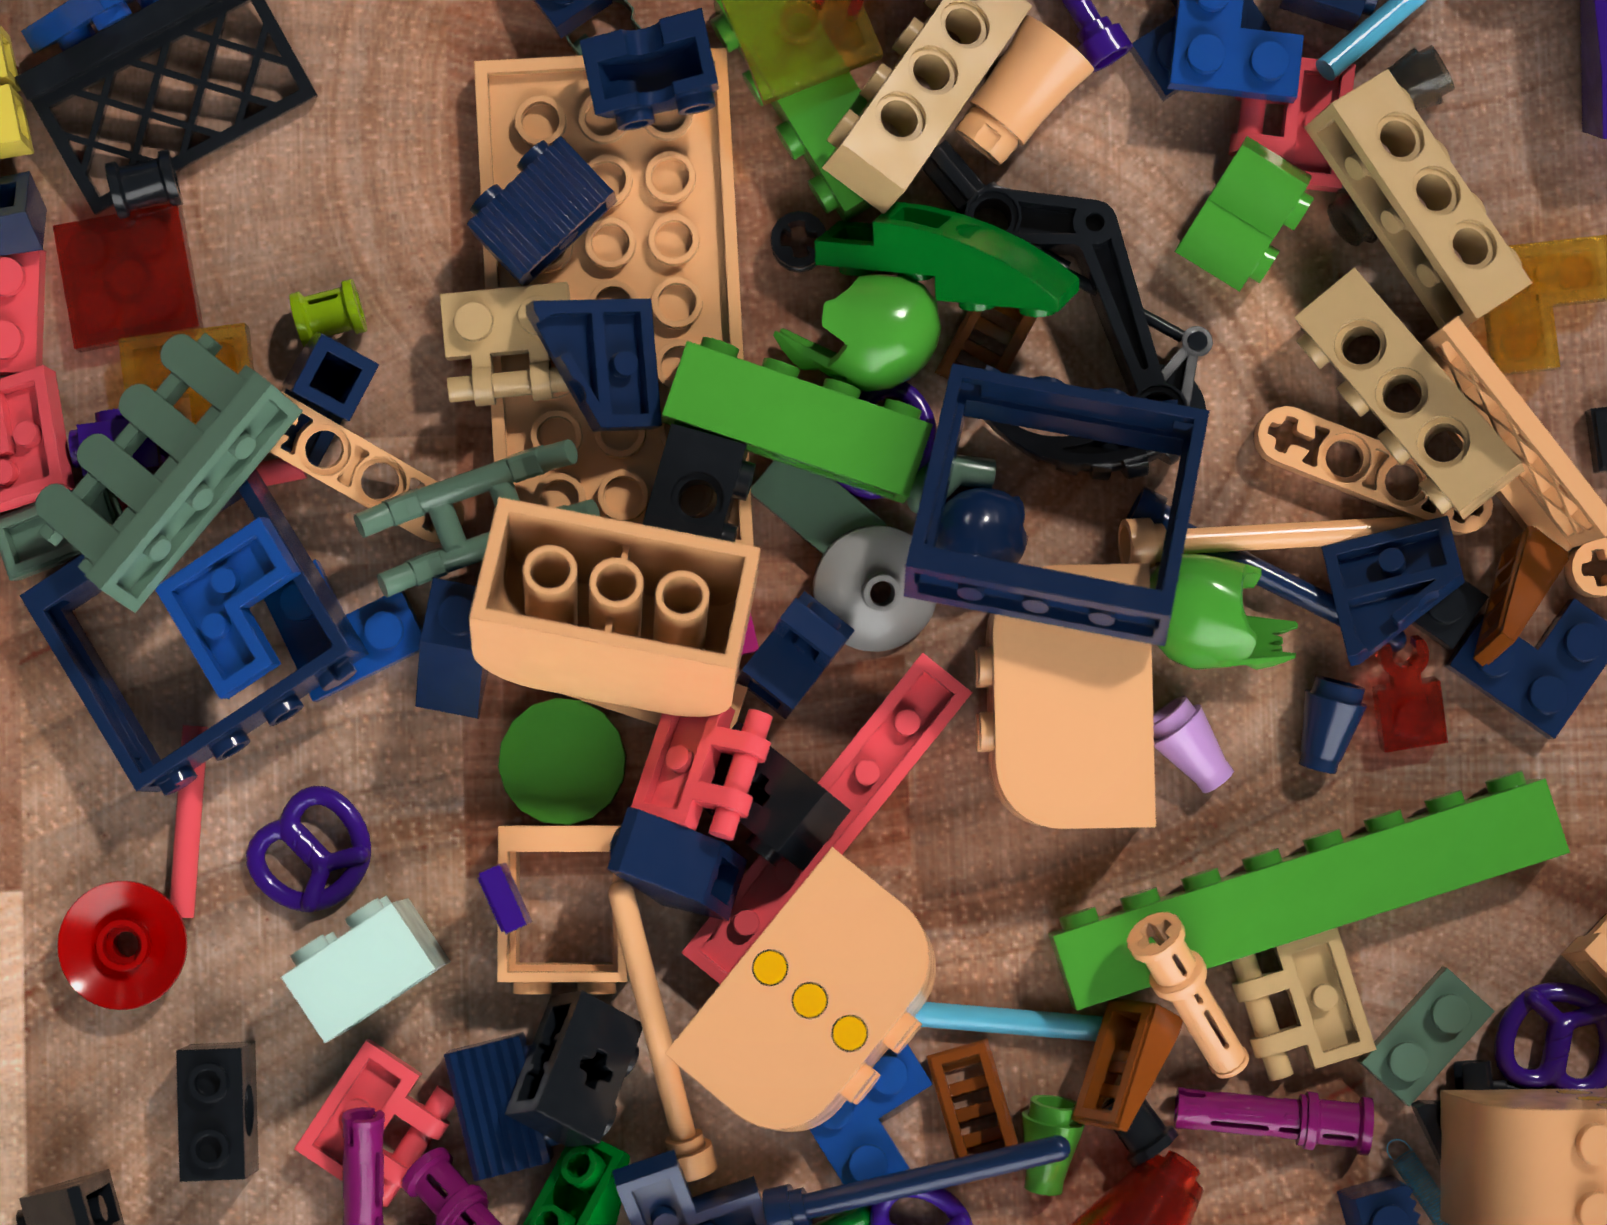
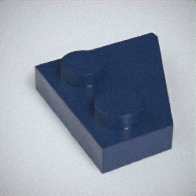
(604, 358)
(1390, 581)

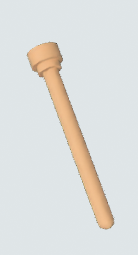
(1144, 541)
(692, 1149)

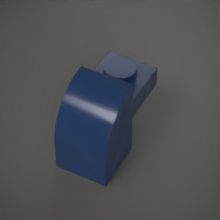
(330, 382)
(795, 654)

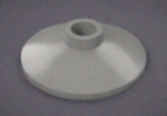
(845, 583)

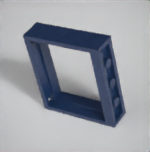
(1039, 592)
(59, 594)

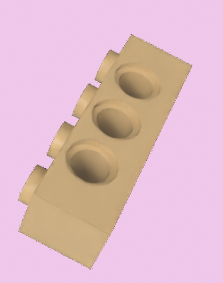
(883, 164)
(1387, 195)
(1356, 310)

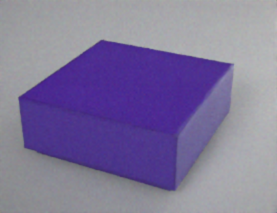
(504, 898)

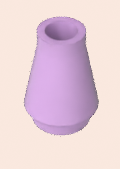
(1190, 744)

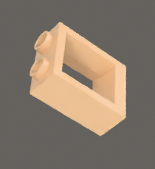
(538, 976)

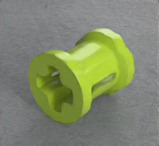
(328, 312)

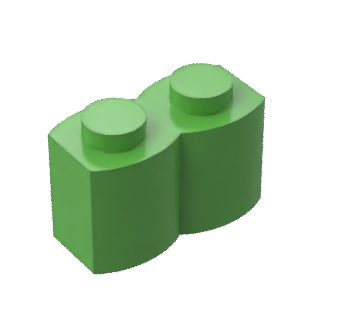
(1245, 214)

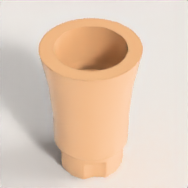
(1022, 90)

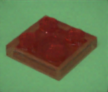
(127, 276)

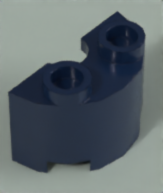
(651, 70)

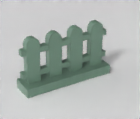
(190, 487)

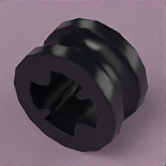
(784, 254)

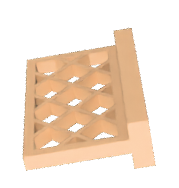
(1551, 488)

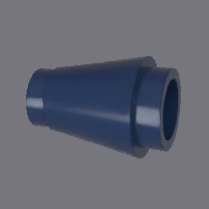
(1329, 722)

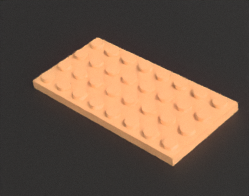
(660, 241)

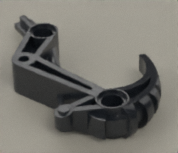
(1093, 237)

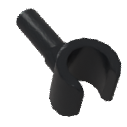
(1478, 1076)

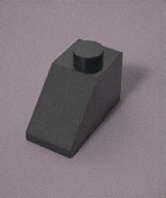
(73, 1202)

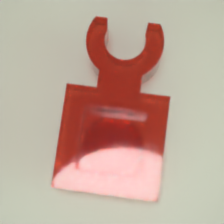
(1409, 707)

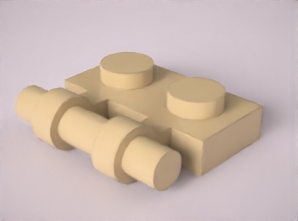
(496, 324)
(1322, 998)

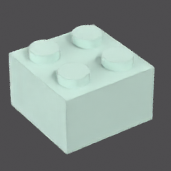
(364, 969)

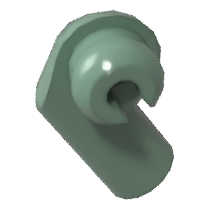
(967, 472)

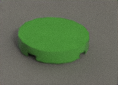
(562, 761)

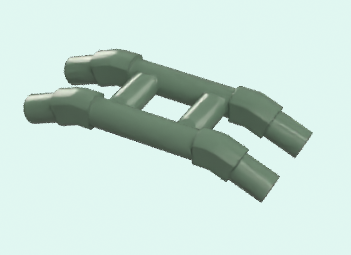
(439, 500)

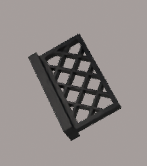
(136, 39)

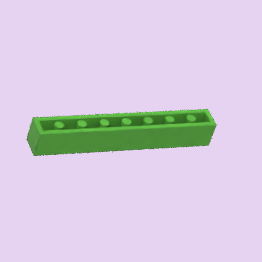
(1320, 887)

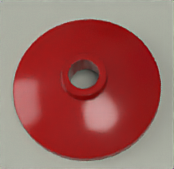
(91, 952)

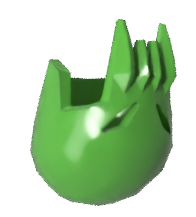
(886, 330)
(1210, 621)

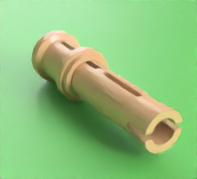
(1180, 978)

